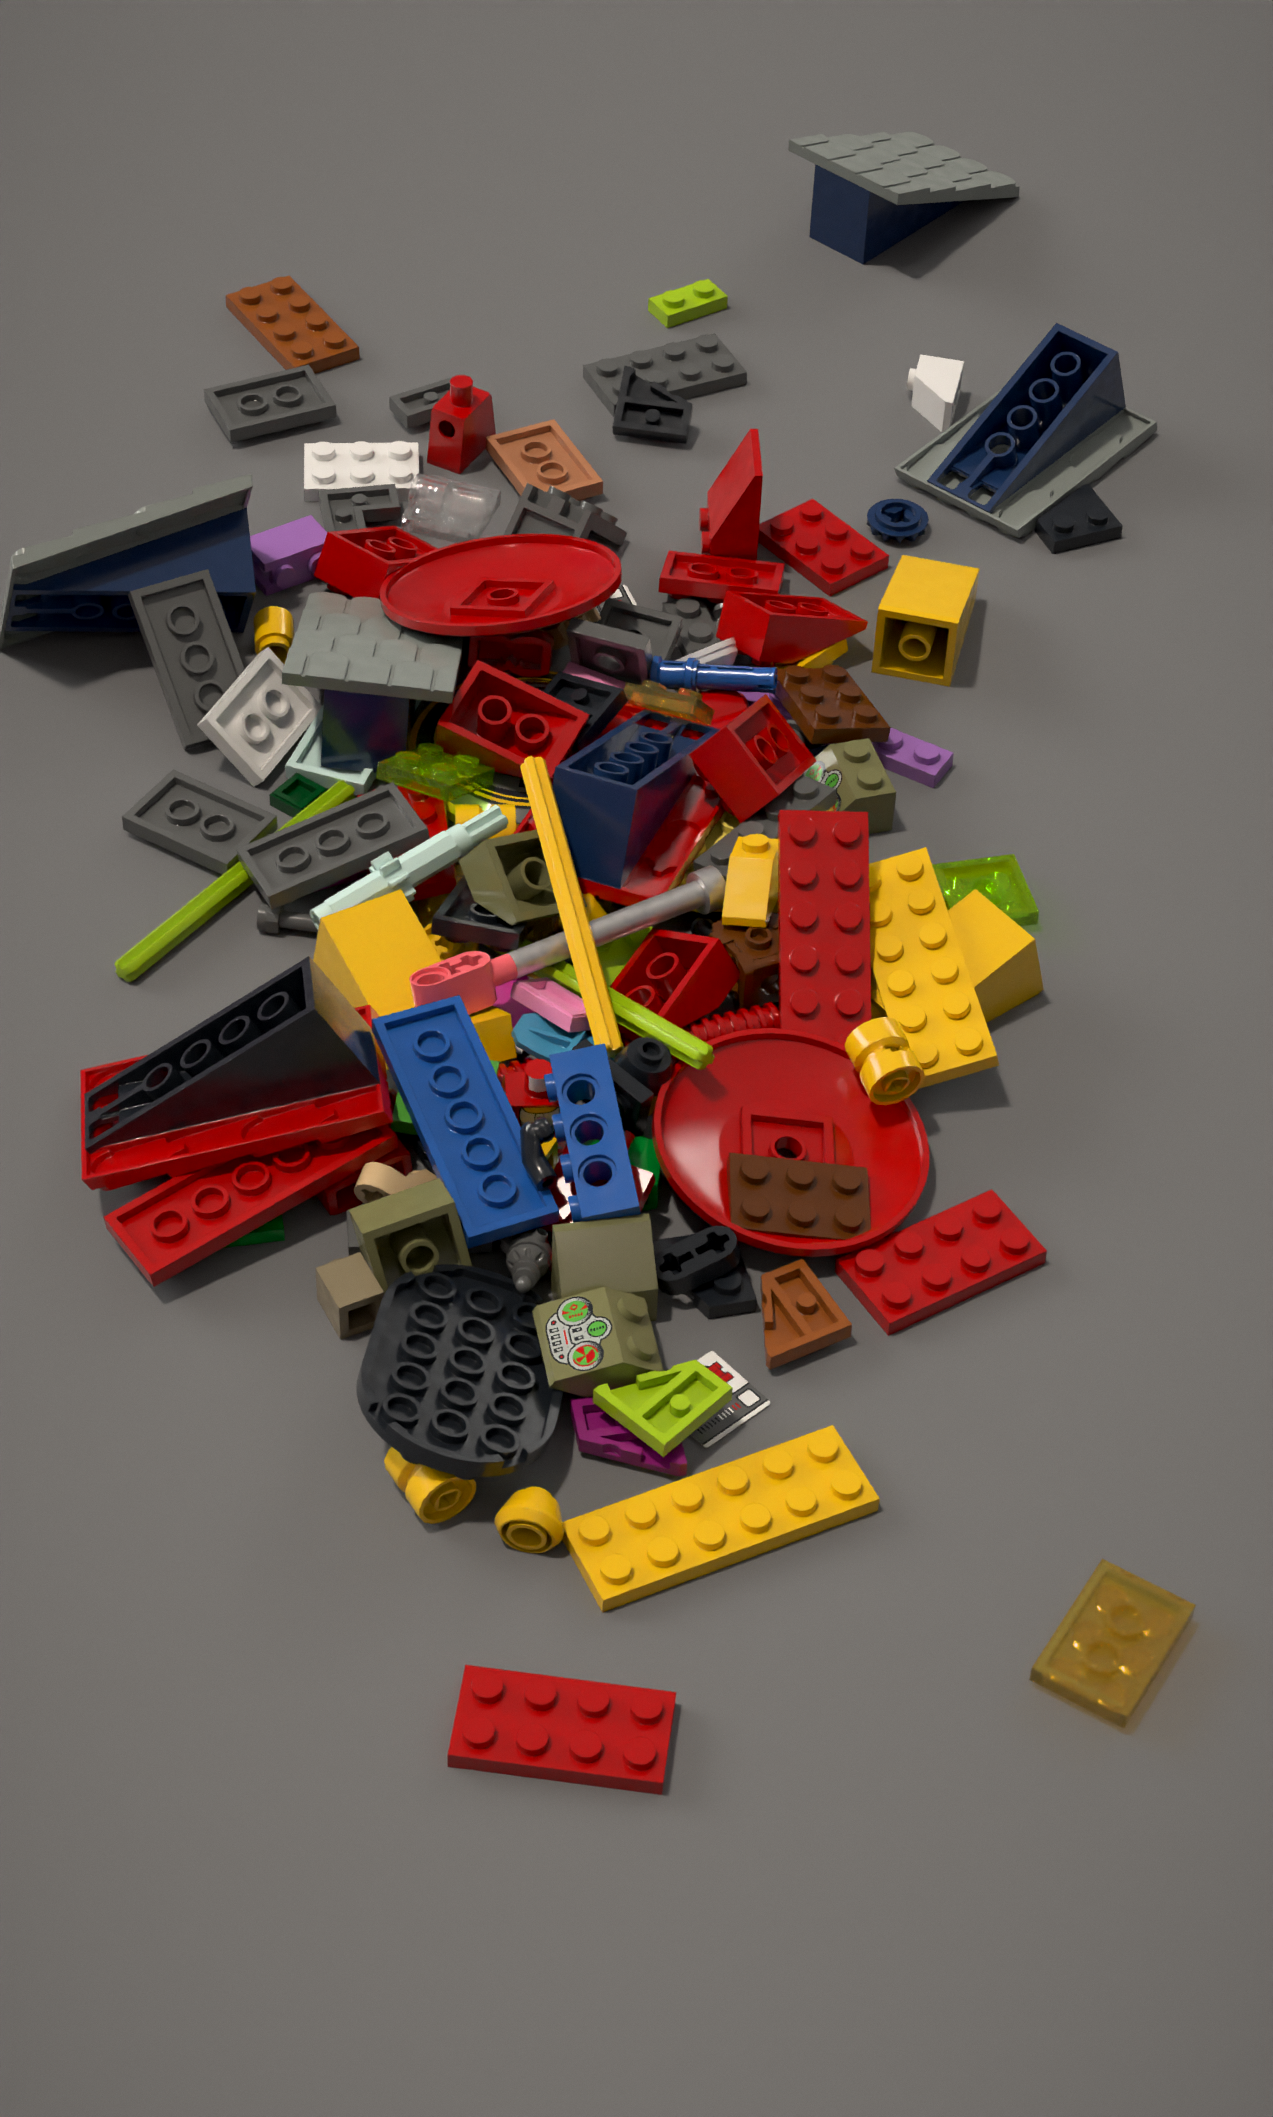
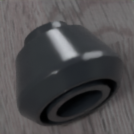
(647, 1062)

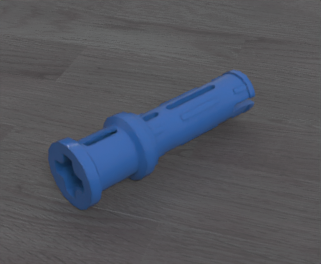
(697, 676)

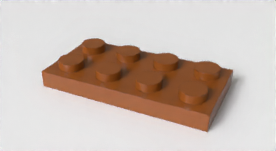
(292, 325)

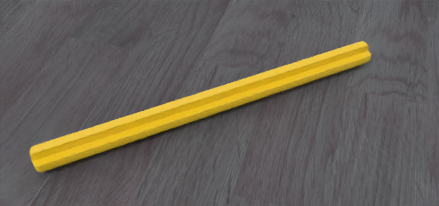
(571, 906)

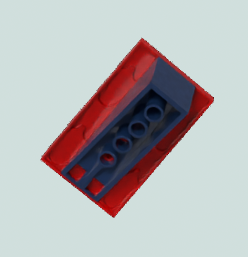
(635, 805)

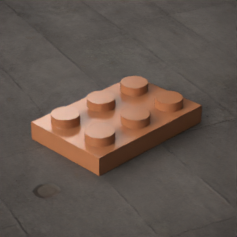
(544, 458)

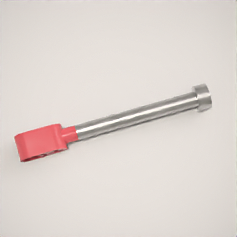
(476, 975)

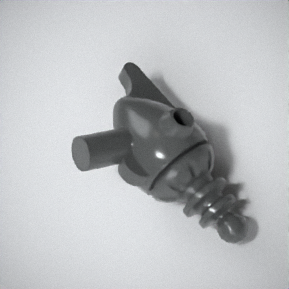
(527, 1257)

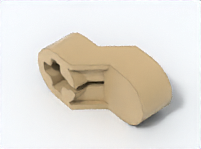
(382, 1180)

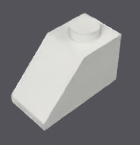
(936, 389)

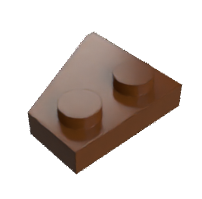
(798, 1314)

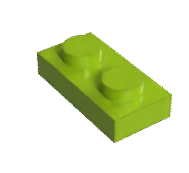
(687, 303)

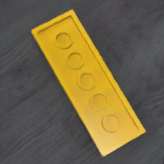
(924, 970)
(718, 1517)

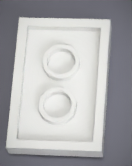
(359, 465)
(259, 718)

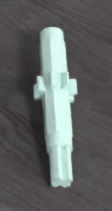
(416, 864)

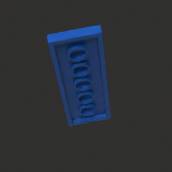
(463, 1119)

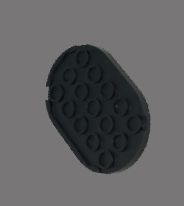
(458, 1373)

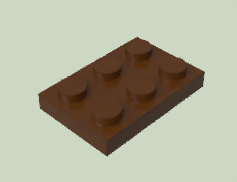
(829, 705)
(798, 1197)

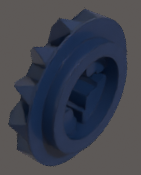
(885, 514)

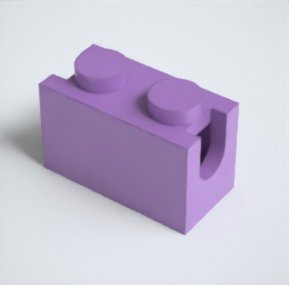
(287, 554)

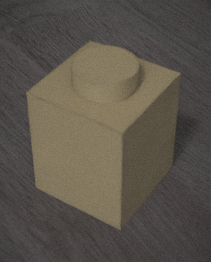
(348, 1294)

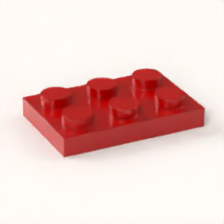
(821, 547)
(711, 576)

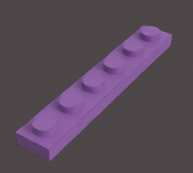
(901, 753)

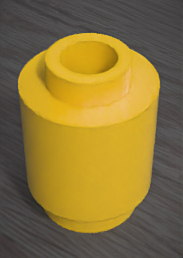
(274, 630)

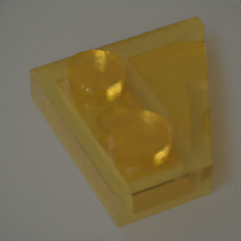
(683, 704)

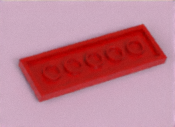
(824, 922)
(227, 1200)

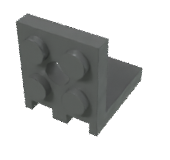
(562, 515)
(624, 640)

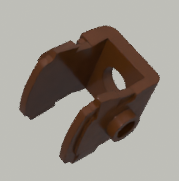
(757, 959)

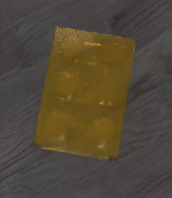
(1112, 1643)

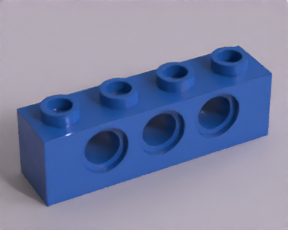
(577, 1077)

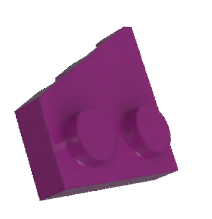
(605, 1437)

